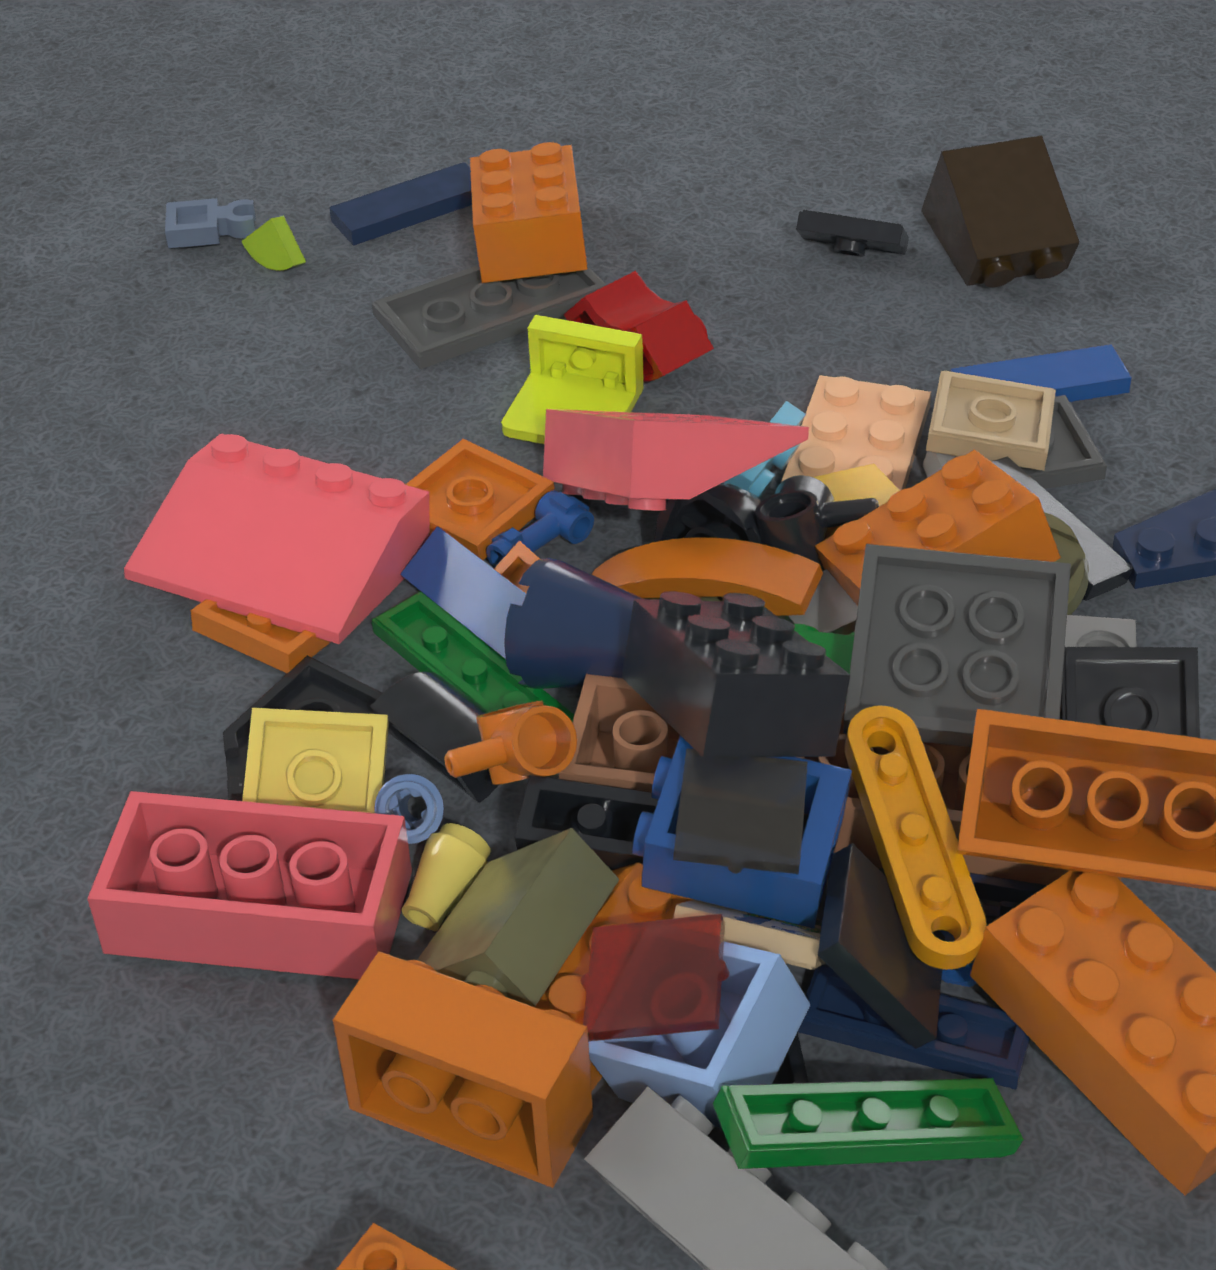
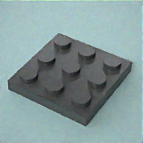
(957, 637)

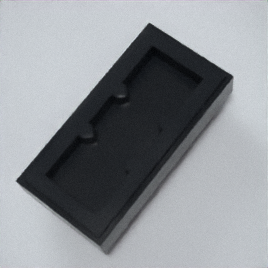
(852, 234)

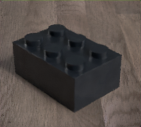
(734, 677)

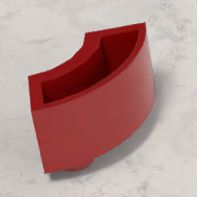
(668, 329)

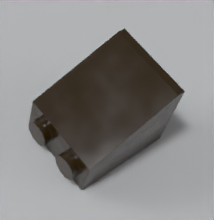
(1001, 212)

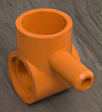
(517, 744)

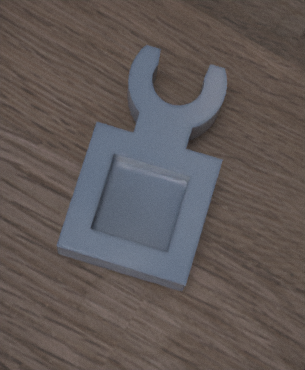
(205, 221)

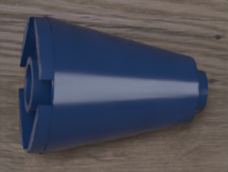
(566, 627)

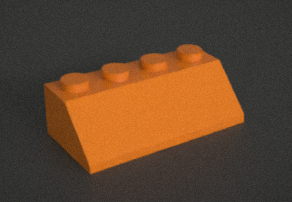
(1091, 799)

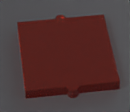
(655, 978)

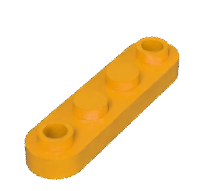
(914, 837)

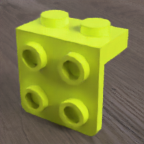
(575, 370)

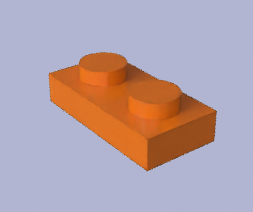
(255, 636)

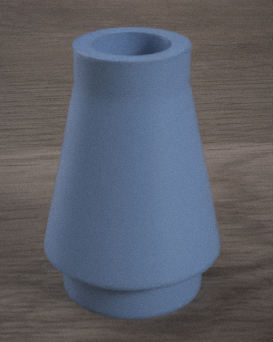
(394, 799)

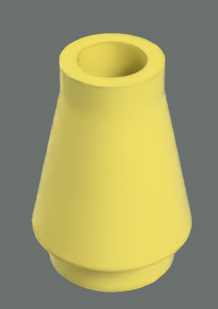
(444, 874)

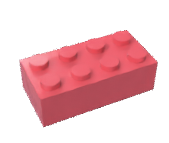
(251, 884)

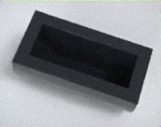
(432, 719)

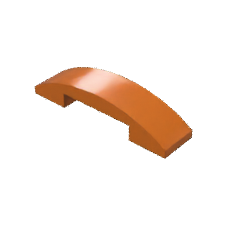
(714, 569)

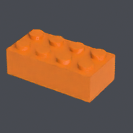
(1116, 1012)

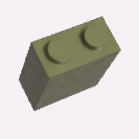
(523, 917)

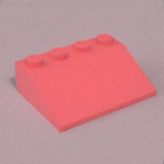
(655, 455)
(282, 537)

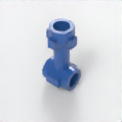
(555, 516)

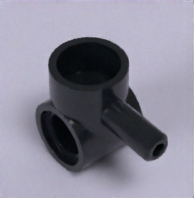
(801, 514)

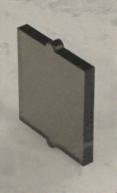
(741, 812)

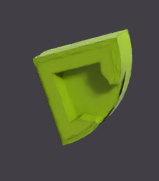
(274, 245)

